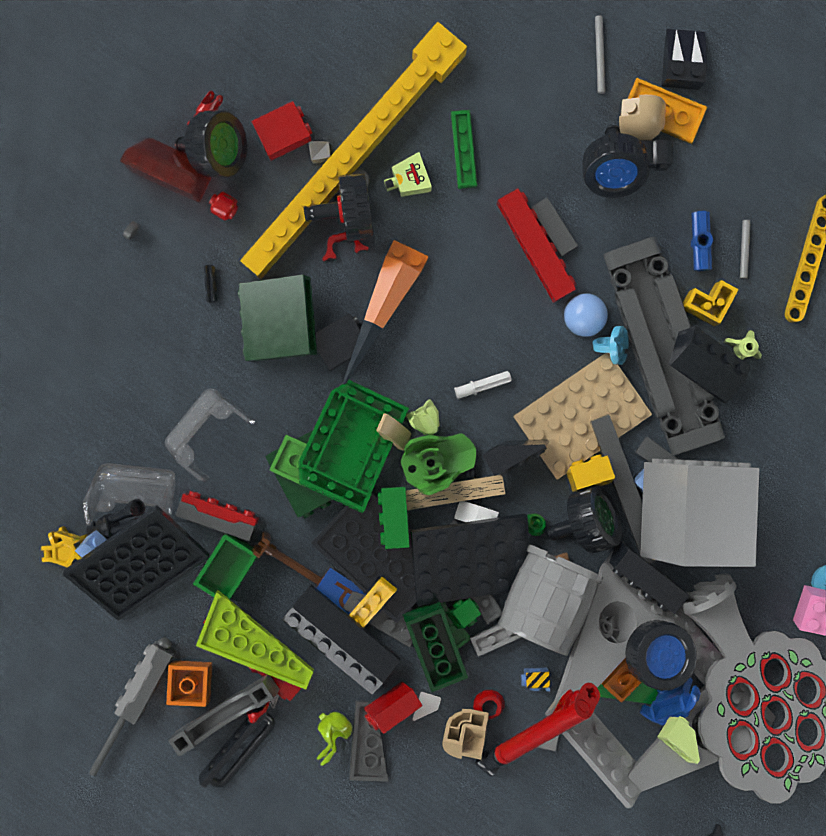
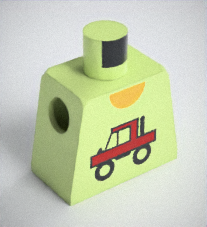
(409, 177)

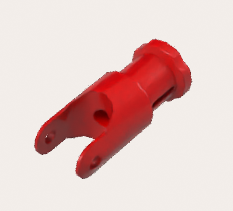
(205, 104)

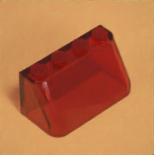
(165, 167)

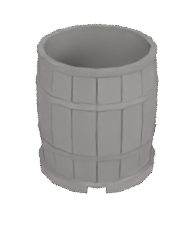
(549, 600)

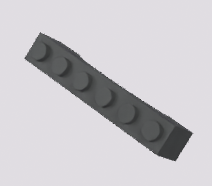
(233, 707)

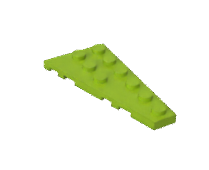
(243, 640)

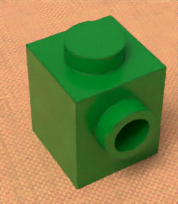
(464, 613)

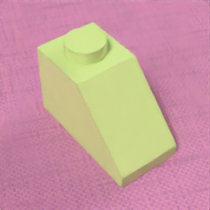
(680, 738)

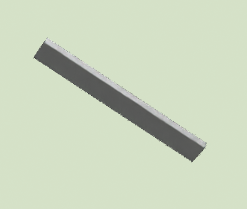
(623, 481)

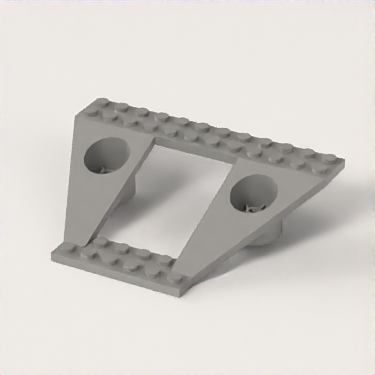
(596, 653)

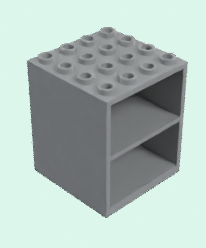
(700, 513)

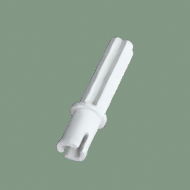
(483, 384)

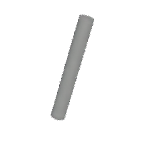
(745, 249)

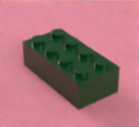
(435, 646)

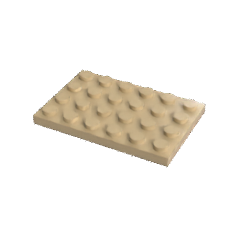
(567, 409)

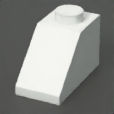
(470, 512)

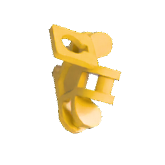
(64, 551)

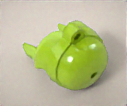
(331, 728)

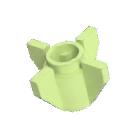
(745, 347)
(425, 418)

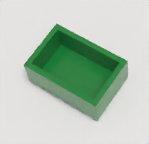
(394, 517)
(226, 567)

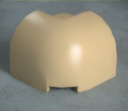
(643, 116)
(466, 734)

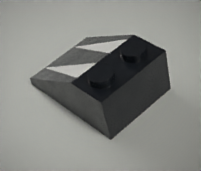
(684, 59)

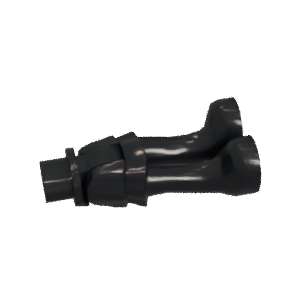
(109, 524)

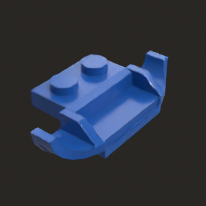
(672, 703)

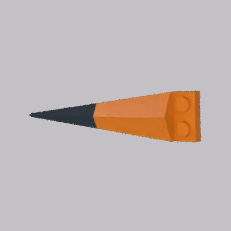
(397, 276)

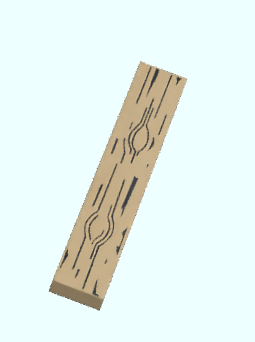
(457, 492)

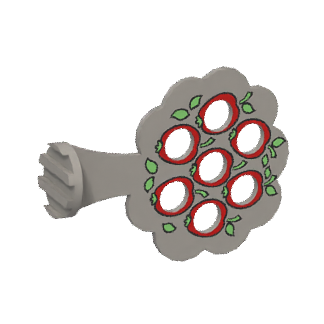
(744, 661)

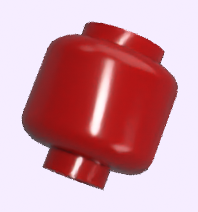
(223, 206)

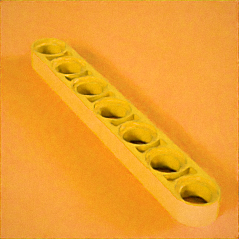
(804, 266)

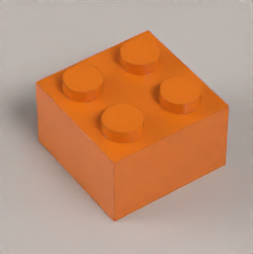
(189, 683)

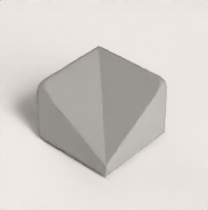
(319, 151)

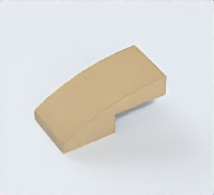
(393, 431)

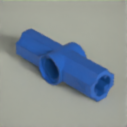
(701, 228)

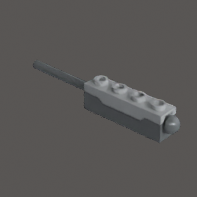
(139, 692)

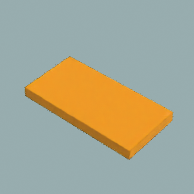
(681, 115)

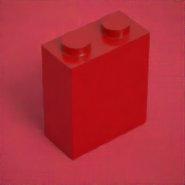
(282, 130)
(392, 707)

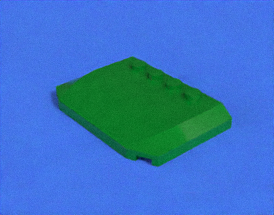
(345, 448)

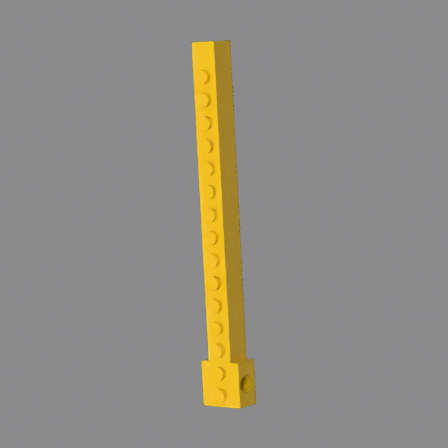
(433, 59)

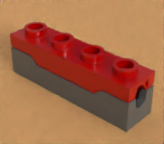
(217, 516)

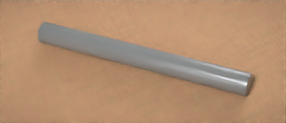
(600, 54)

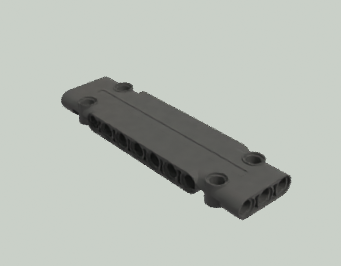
(653, 319)

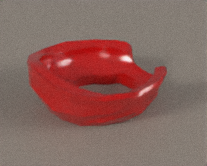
(487, 695)

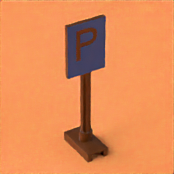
(332, 584)

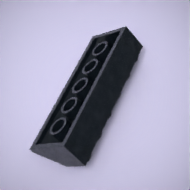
(341, 639)

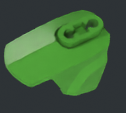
(450, 455)

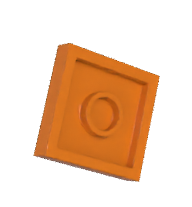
(621, 682)

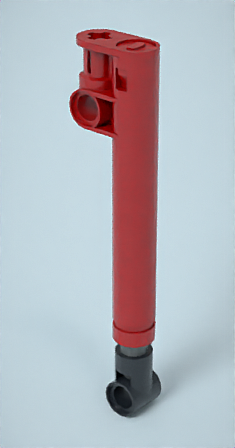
(569, 712)

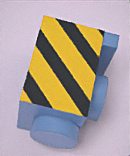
(536, 678)

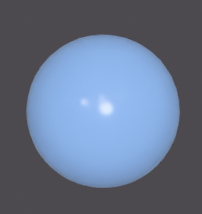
(585, 315)

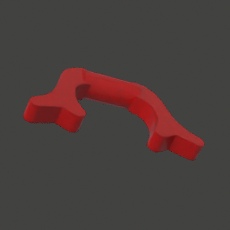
(340, 237)

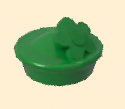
(536, 524)

